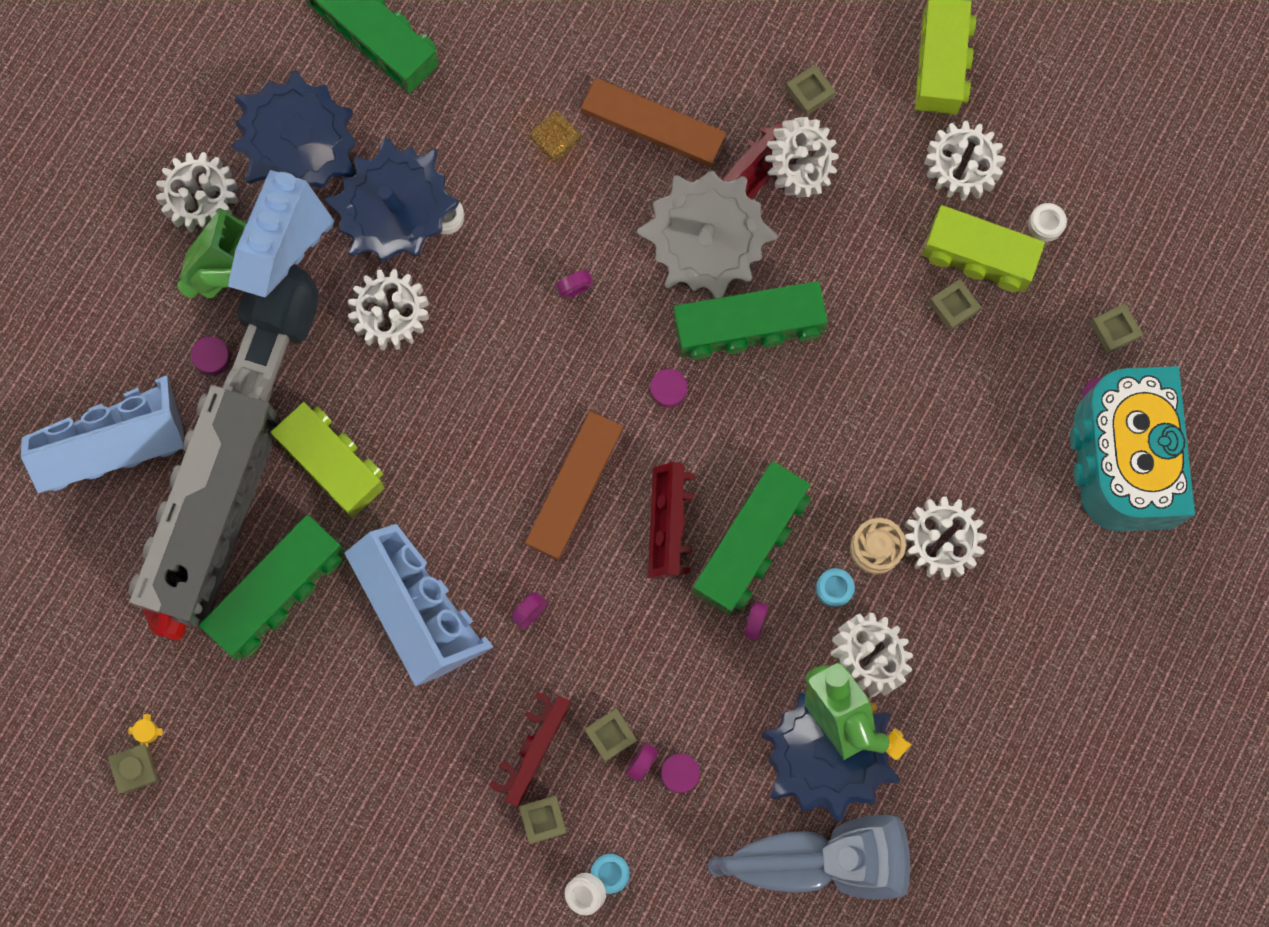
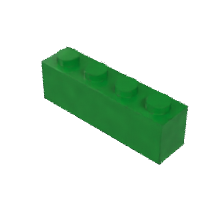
(382, 38)
(750, 320)
(751, 538)
(273, 588)

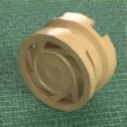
(877, 546)

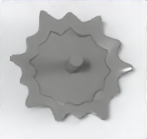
(707, 232)

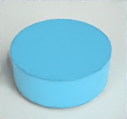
(835, 587)
(612, 872)

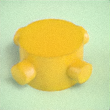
(145, 730)

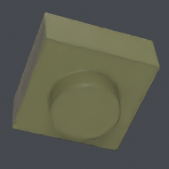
(810, 90)
(955, 305)
(1116, 328)
(610, 735)
(133, 769)
(542, 819)

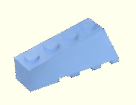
(278, 233)
(105, 439)
(413, 606)

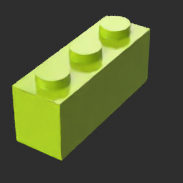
(944, 56)
(982, 249)
(329, 458)

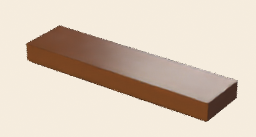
(653, 122)
(574, 486)

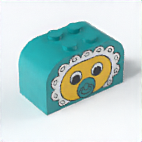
(1134, 451)

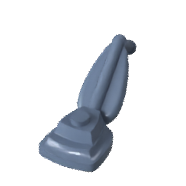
(862, 858)

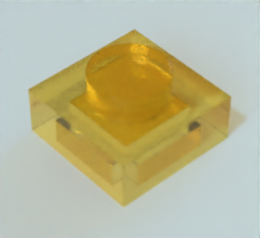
(555, 136)

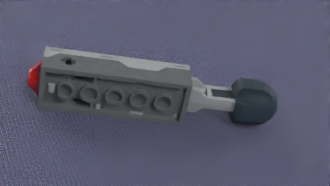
(221, 465)

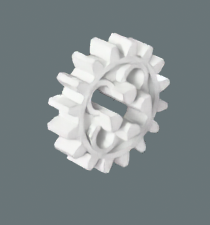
(956, 142)
(795, 176)
(177, 204)
(371, 321)
(943, 517)
(891, 657)

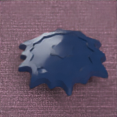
(294, 132)
(393, 202)
(814, 769)

